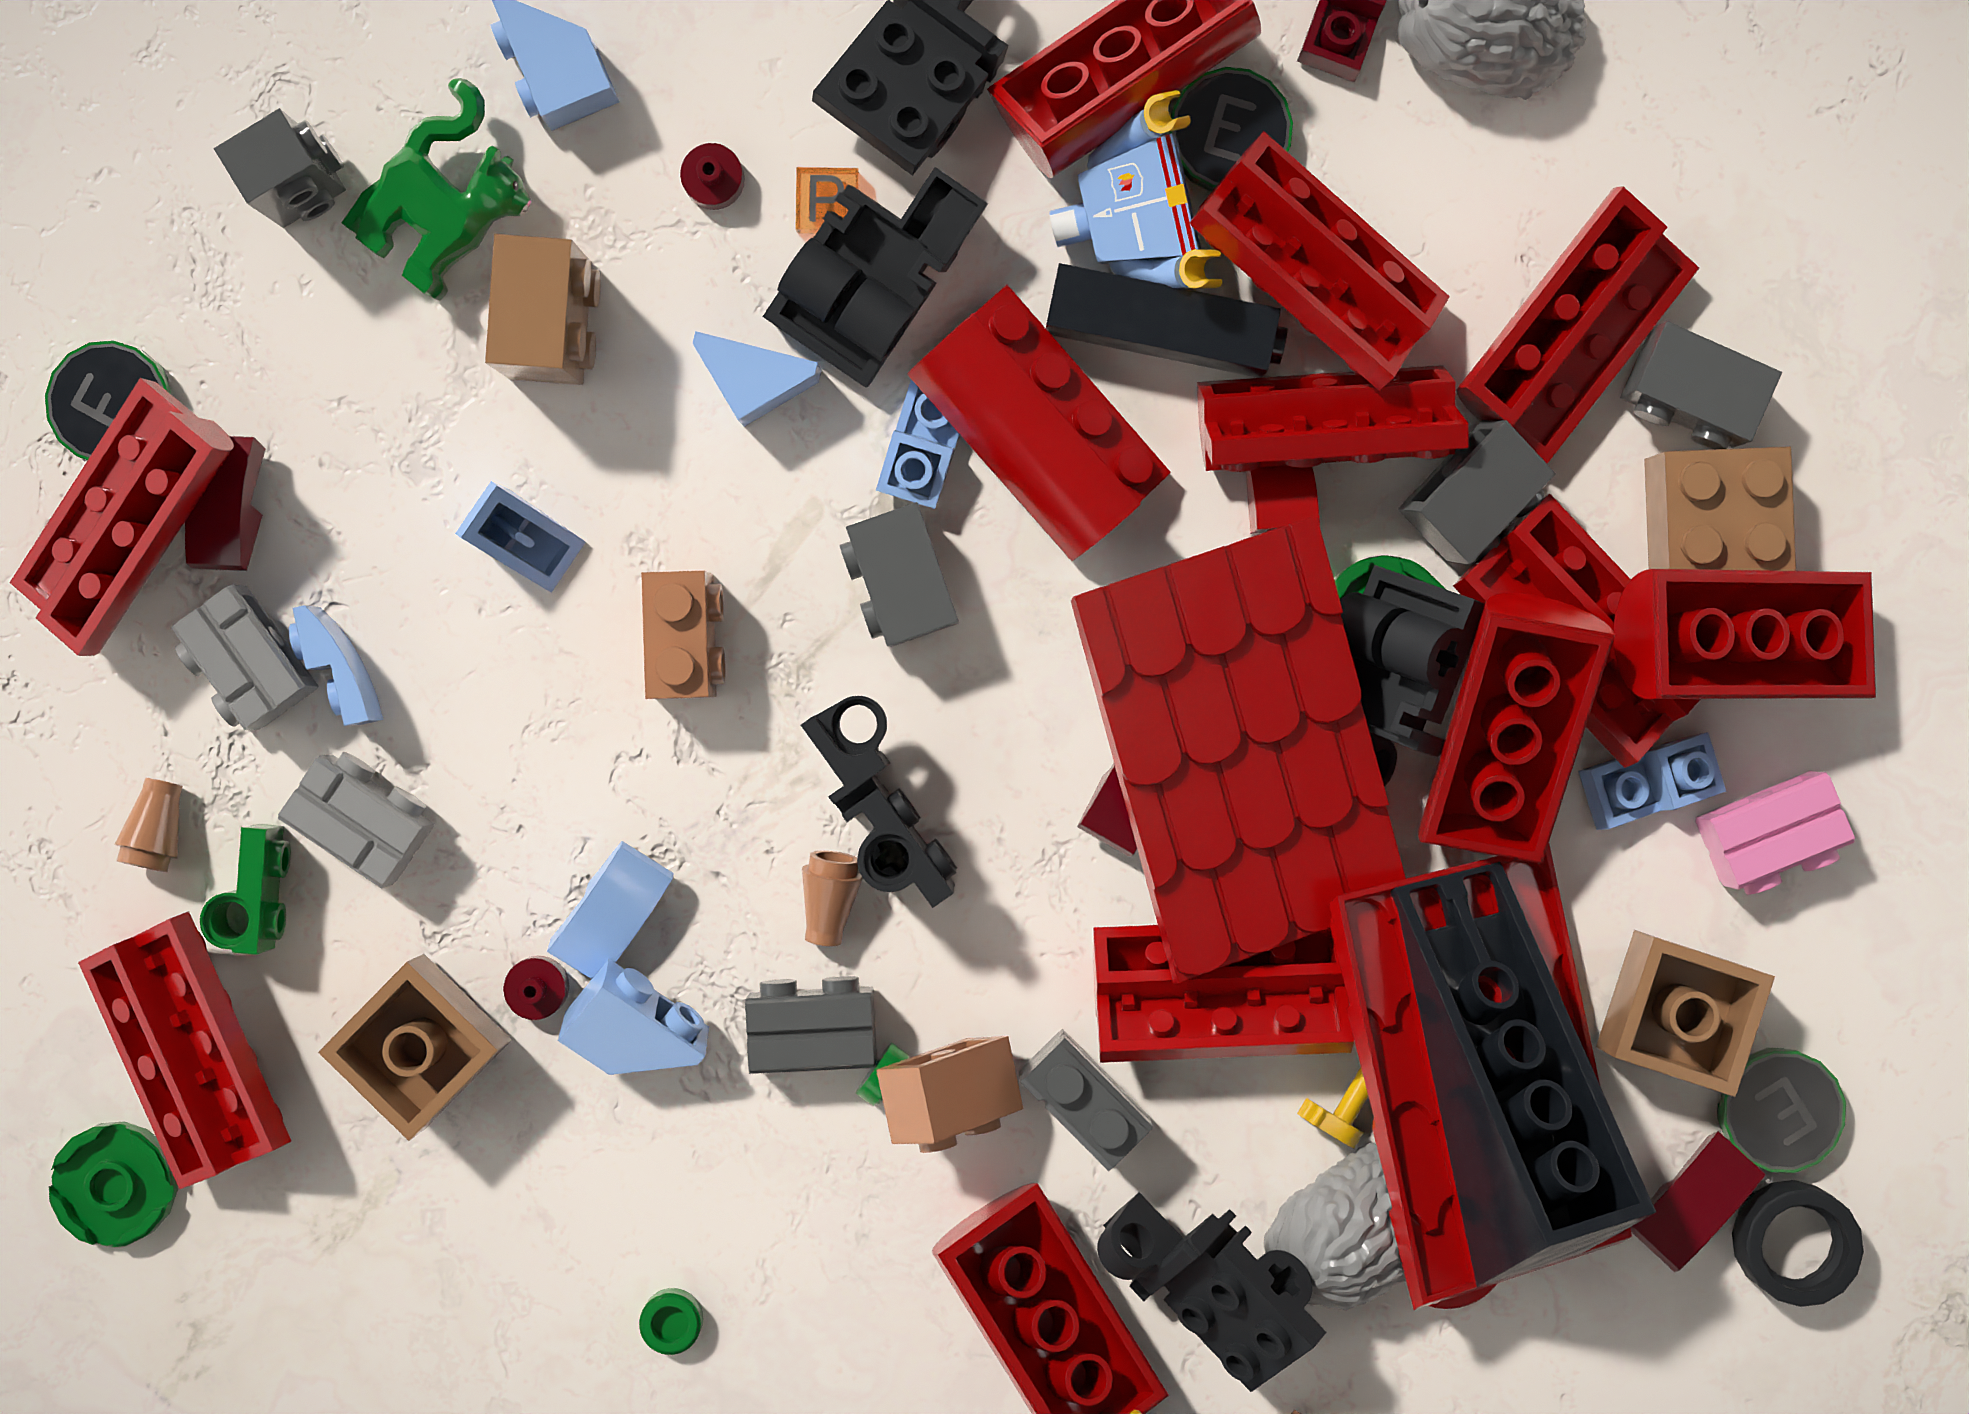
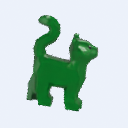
(420, 195)

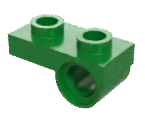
(261, 864)

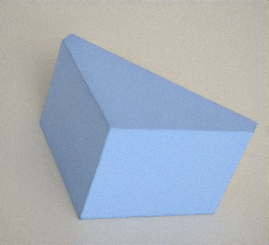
(754, 377)
(520, 536)

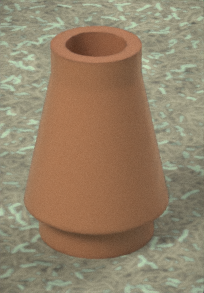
(152, 827)
(829, 893)

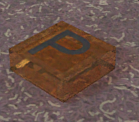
(817, 193)

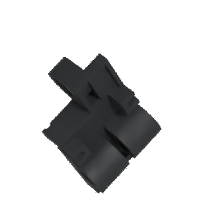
(911, 77)
(864, 274)
(1408, 658)
(889, 813)
(1236, 1304)

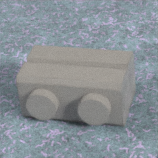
(242, 658)
(357, 818)

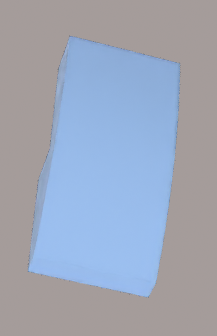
(918, 452)
(326, 646)
(1661, 781)
(611, 910)

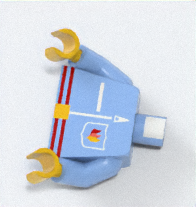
(1139, 204)

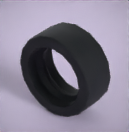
(1833, 1274)

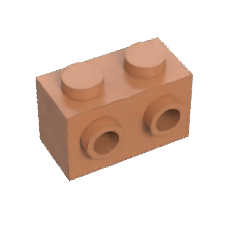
(681, 634)
(950, 1092)

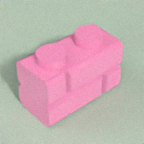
(1775, 832)

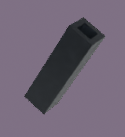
(1165, 321)

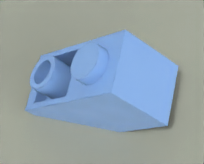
(558, 63)
(630, 1026)

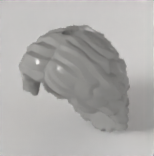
(1494, 44)
(1342, 1232)

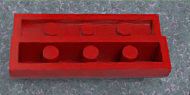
(1320, 260)
(1579, 324)
(1328, 419)
(1039, 423)
(120, 516)
(1559, 560)
(1256, 1007)
(184, 1050)

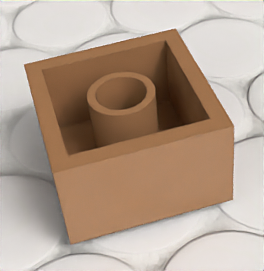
(541, 309)
(1721, 509)
(1685, 1013)
(415, 1046)

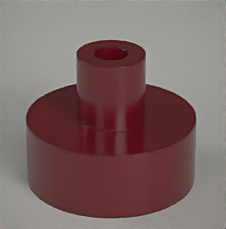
(720, 187)
(548, 980)

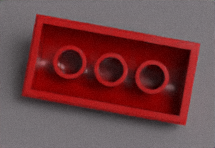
(1110, 66)
(1746, 634)
(1516, 727)
(1045, 1310)

